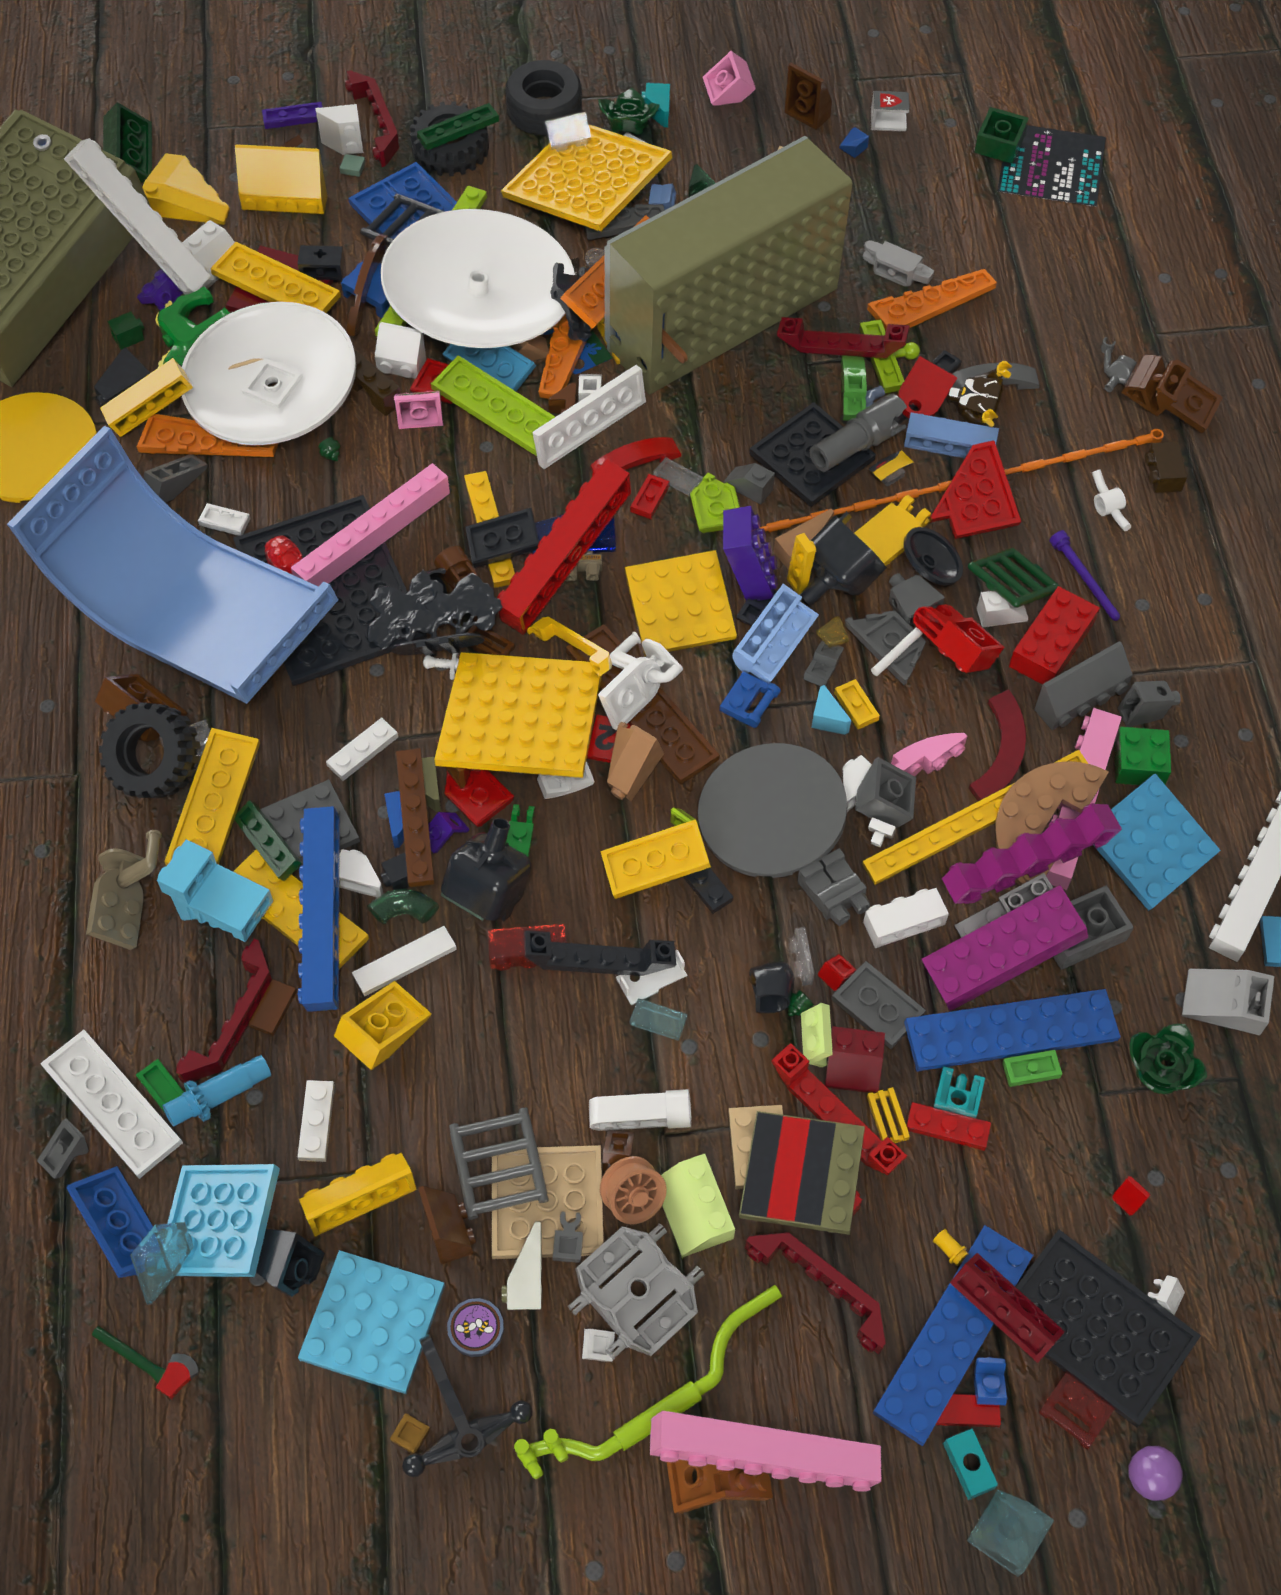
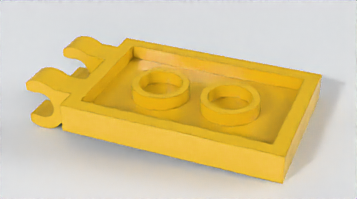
(887, 529)

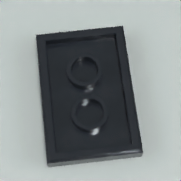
(502, 537)

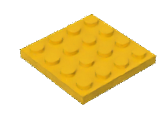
(681, 601)

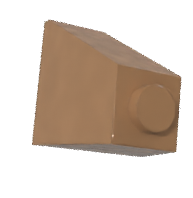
(632, 760)

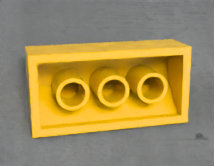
(358, 1193)

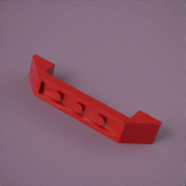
(825, 1106)

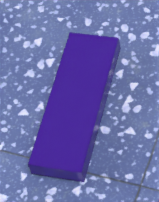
(290, 115)

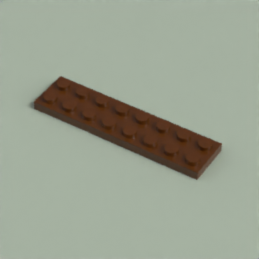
(683, 745)

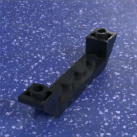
(574, 957)

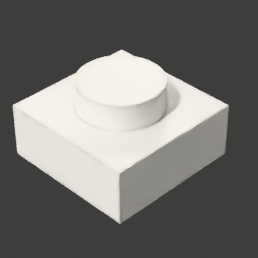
(596, 1343)

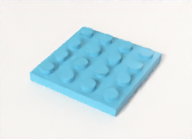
(225, 1216)
(371, 1322)

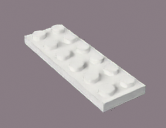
(589, 417)
(111, 1104)

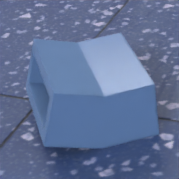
(663, 195)

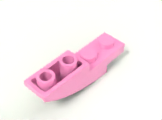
(930, 753)

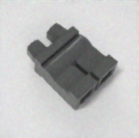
(834, 887)

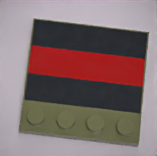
(802, 1172)

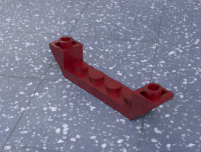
(364, 86)
(847, 344)
(197, 1066)
(763, 1249)

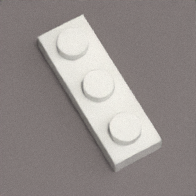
(362, 749)
(316, 1121)

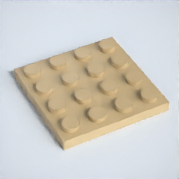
(572, 1186)

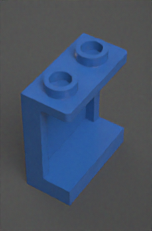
(375, 293)

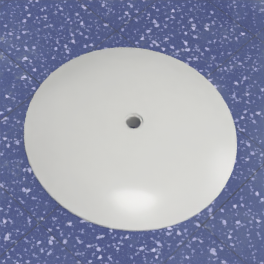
(474, 278)

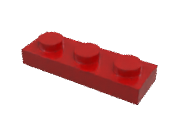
(948, 1126)

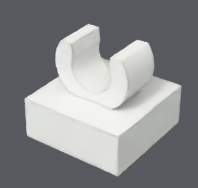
(880, 831)
(1169, 1294)

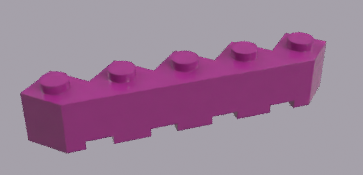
(1031, 854)

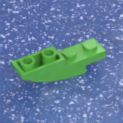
(853, 385)

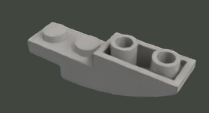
(1007, 903)

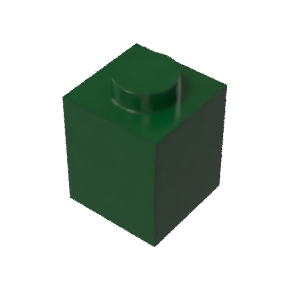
(126, 330)

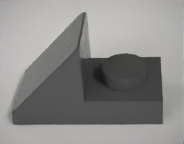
(62, 1148)

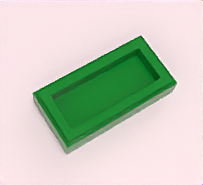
(159, 1083)

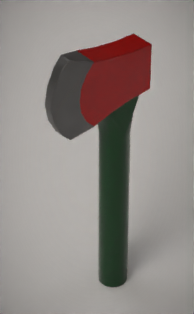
(169, 1380)

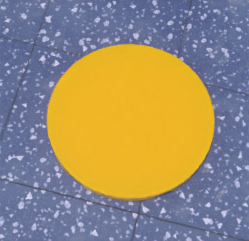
(38, 440)

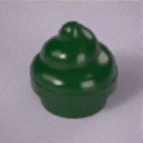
(330, 449)
(799, 1004)

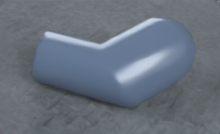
(874, 394)

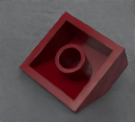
(855, 1060)

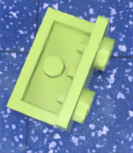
(817, 1034)

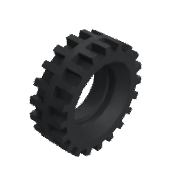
(452, 156)

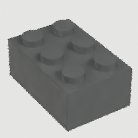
(1105, 926)

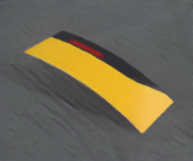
(890, 464)

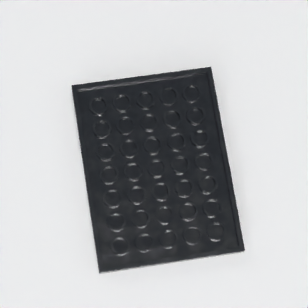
(342, 633)

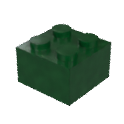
(1001, 135)

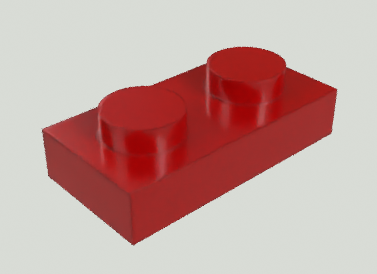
(649, 496)

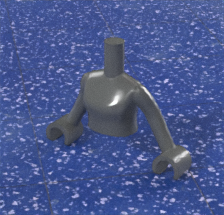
(1117, 371)

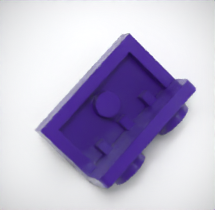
(159, 291)

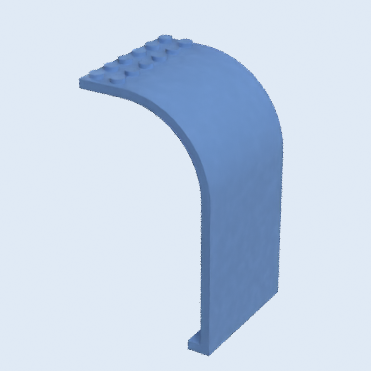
(162, 580)

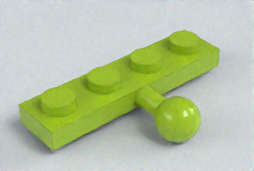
(888, 368)

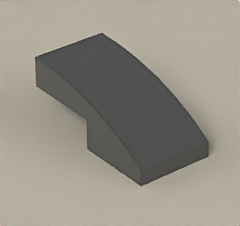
(823, 664)

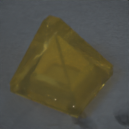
(833, 632)

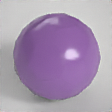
(1155, 1473)

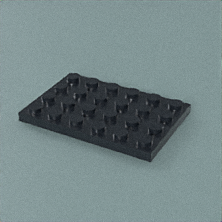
(1113, 1333)

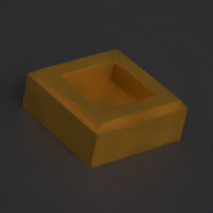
(410, 1434)

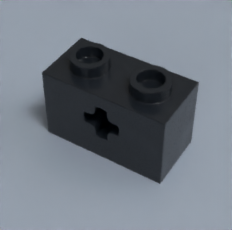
(322, 262)

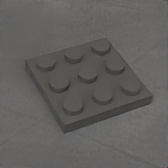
(286, 816)

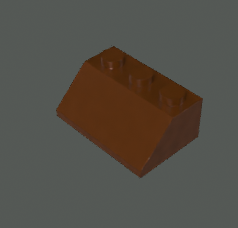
(132, 689)

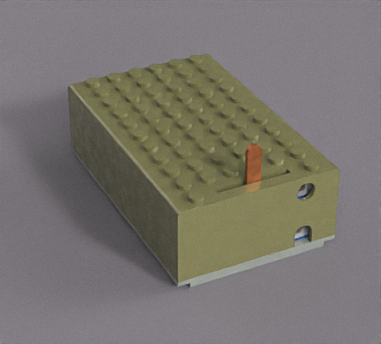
(725, 263)

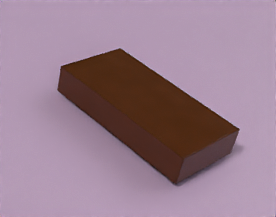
(272, 1007)

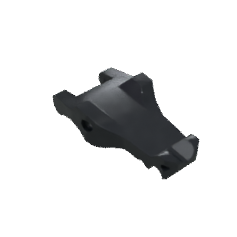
(561, 283)

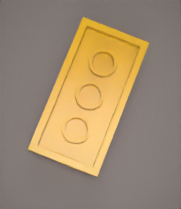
(655, 859)

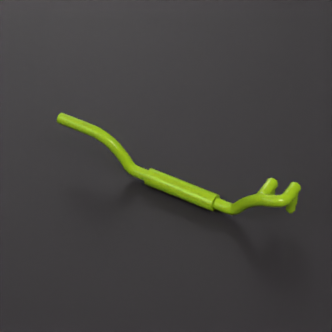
(640, 1426)

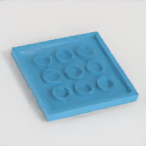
(1157, 843)

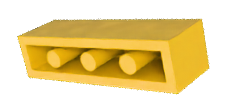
(146, 397)

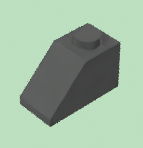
(752, 481)

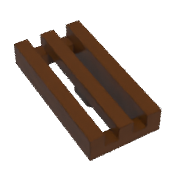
(488, 646)

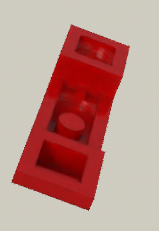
(641, 452)

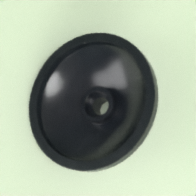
(933, 556)

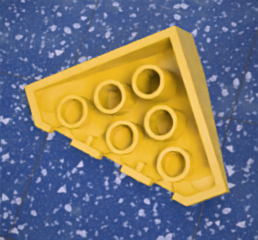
(181, 193)

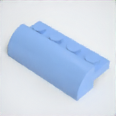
(774, 635)

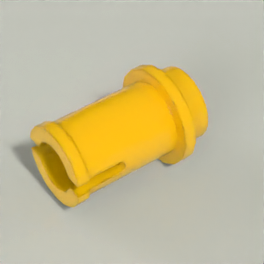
(950, 1247)

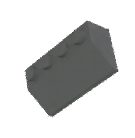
(1084, 687)

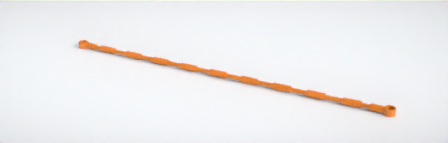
(1025, 467)

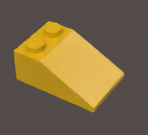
(381, 1024)

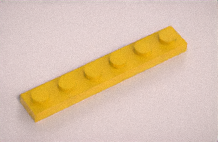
(485, 509)

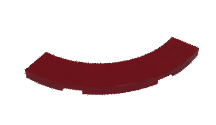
(1011, 747)

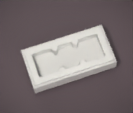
(224, 519)

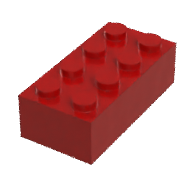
(1054, 636)

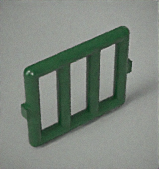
(1003, 558)

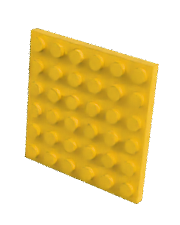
(590, 180)
(519, 715)

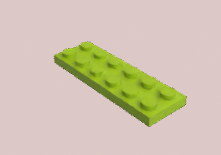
(491, 402)

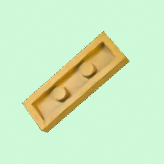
(801, 563)

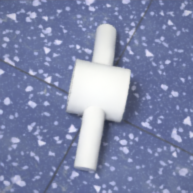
(1110, 501)

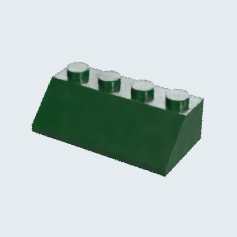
(129, 138)

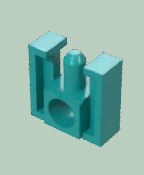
(970, 1099)

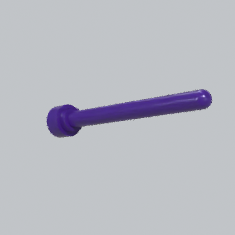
(1061, 541)

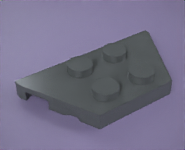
(881, 634)

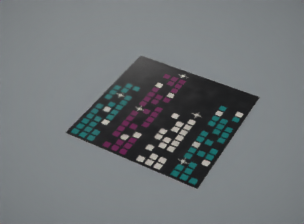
(1055, 166)

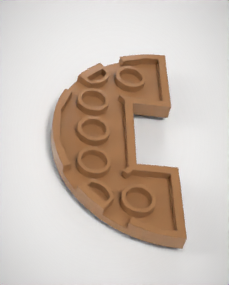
(1037, 796)

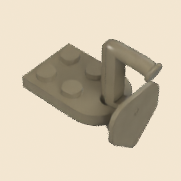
(118, 894)

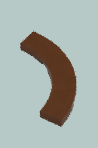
(363, 282)

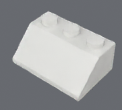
(208, 246)

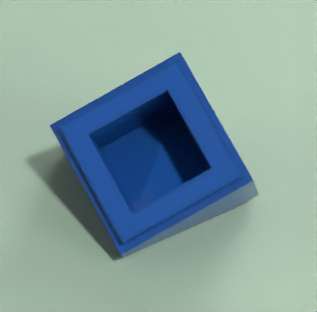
(855, 142)

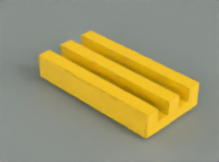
(882, 1095)

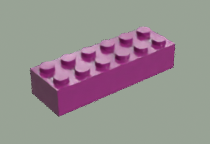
(1005, 948)

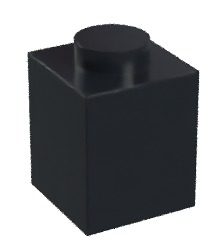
(395, 872)

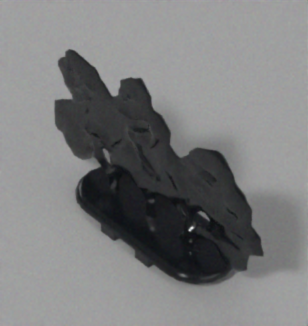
(426, 609)

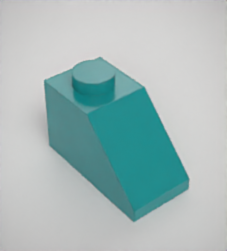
(659, 94)

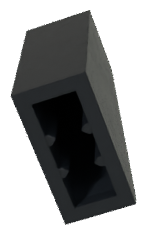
(119, 376)

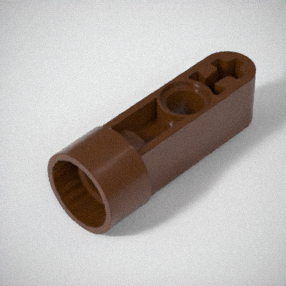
(456, 565)

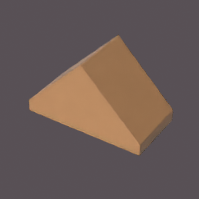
(533, 349)

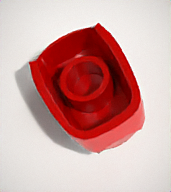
(282, 553)

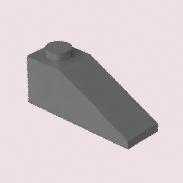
(174, 476)

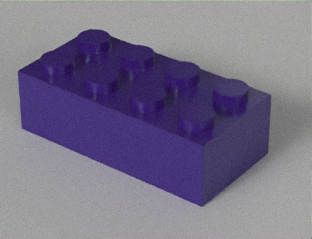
(749, 553)

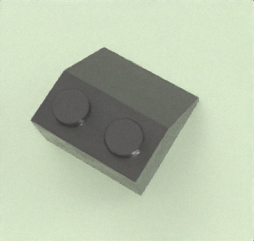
(887, 794)

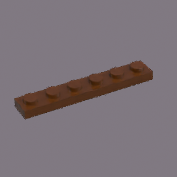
(415, 818)

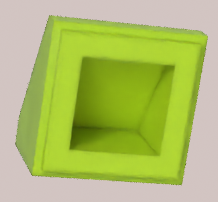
(679, 817)

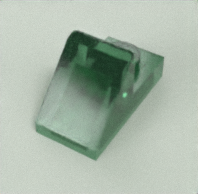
(699, 180)

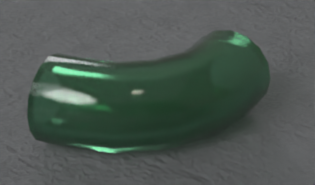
(403, 902)

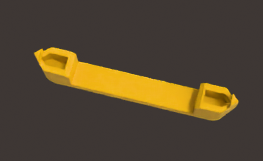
(548, 627)

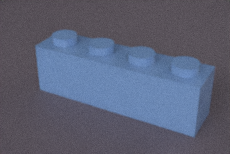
(946, 435)

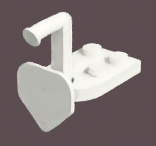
(639, 679)

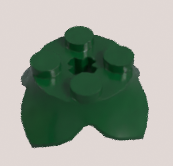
(628, 112)
(1176, 1047)

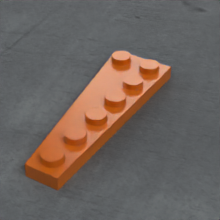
(931, 301)

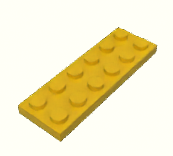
(272, 279)
(215, 792)
(286, 907)

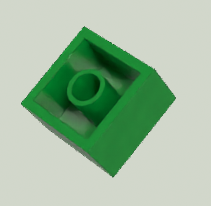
(1141, 754)

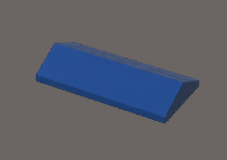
(112, 1216)

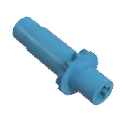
(207, 1095)

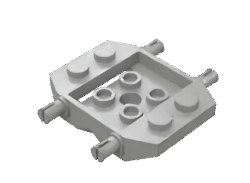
(620, 1306)

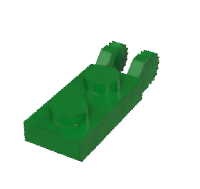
(521, 833)

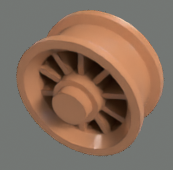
(632, 1190)

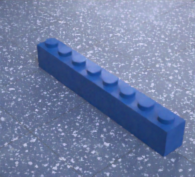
(320, 909)

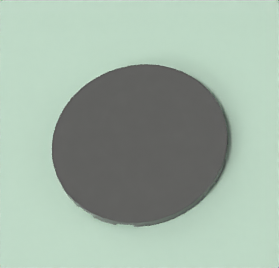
(772, 810)

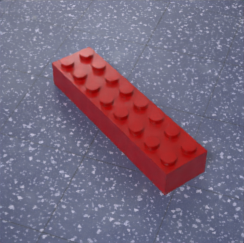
(564, 546)

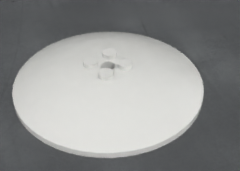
(298, 350)

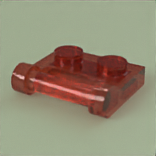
(1081, 1403)

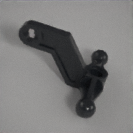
(483, 1428)

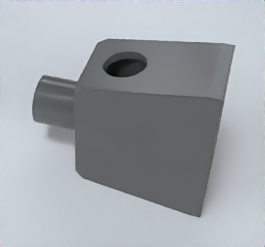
(912, 594)
(1147, 702)

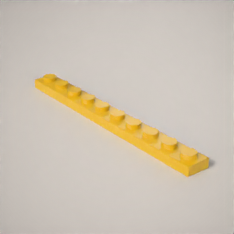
(941, 835)

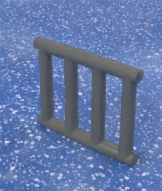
(468, 1183)

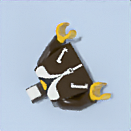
(981, 395)

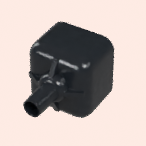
(841, 561)
(487, 874)

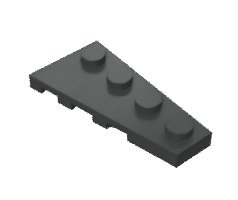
(625, 220)

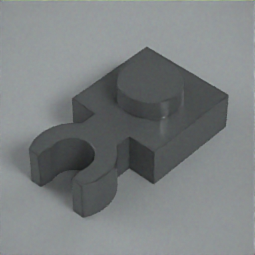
(568, 1242)

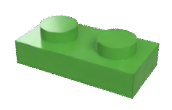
(1032, 1068)

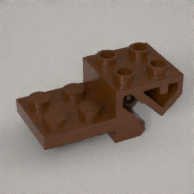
(1171, 390)

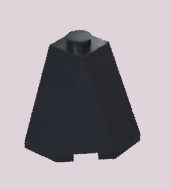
(288, 1261)

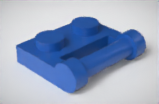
(743, 695)

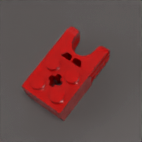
(958, 637)

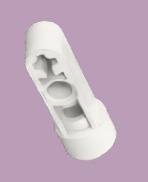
(641, 1111)

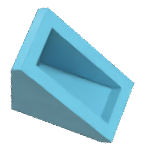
(829, 714)

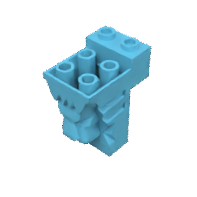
(213, 892)

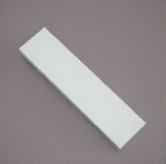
(404, 961)

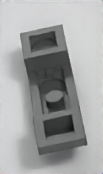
(1021, 375)

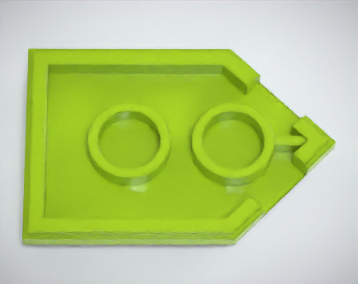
(710, 500)

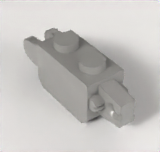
(896, 263)

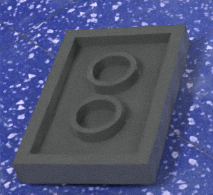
(877, 1003)

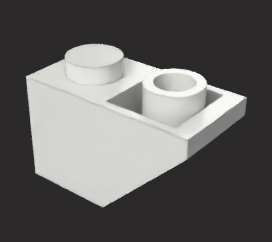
(588, 384)

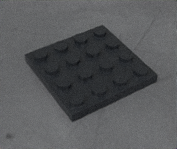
(788, 455)

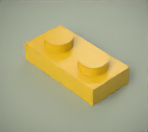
(856, 704)

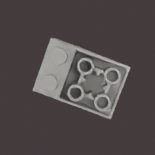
(1229, 998)

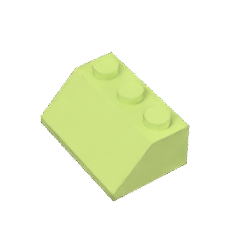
(695, 1207)

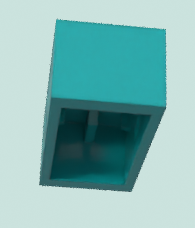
(973, 1482)

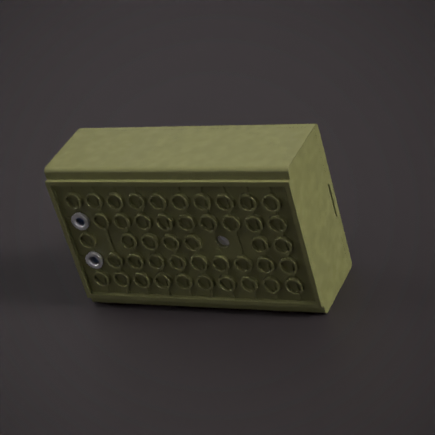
(51, 237)

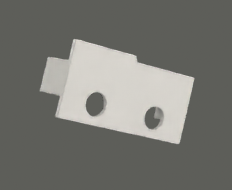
(651, 983)

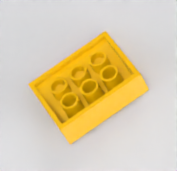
(280, 179)

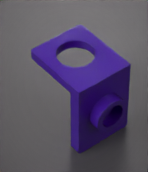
(442, 828)

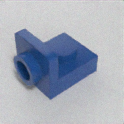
(990, 1381)

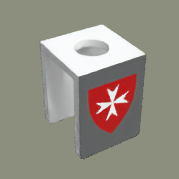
(889, 110)

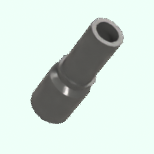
(867, 429)

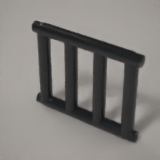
(413, 204)

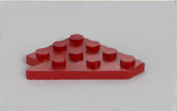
(978, 495)

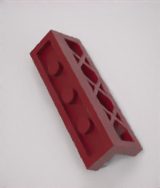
(1005, 1307)

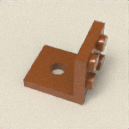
(713, 1486)

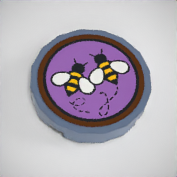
(475, 1327)

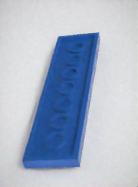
(1011, 1029)
(946, 1346)

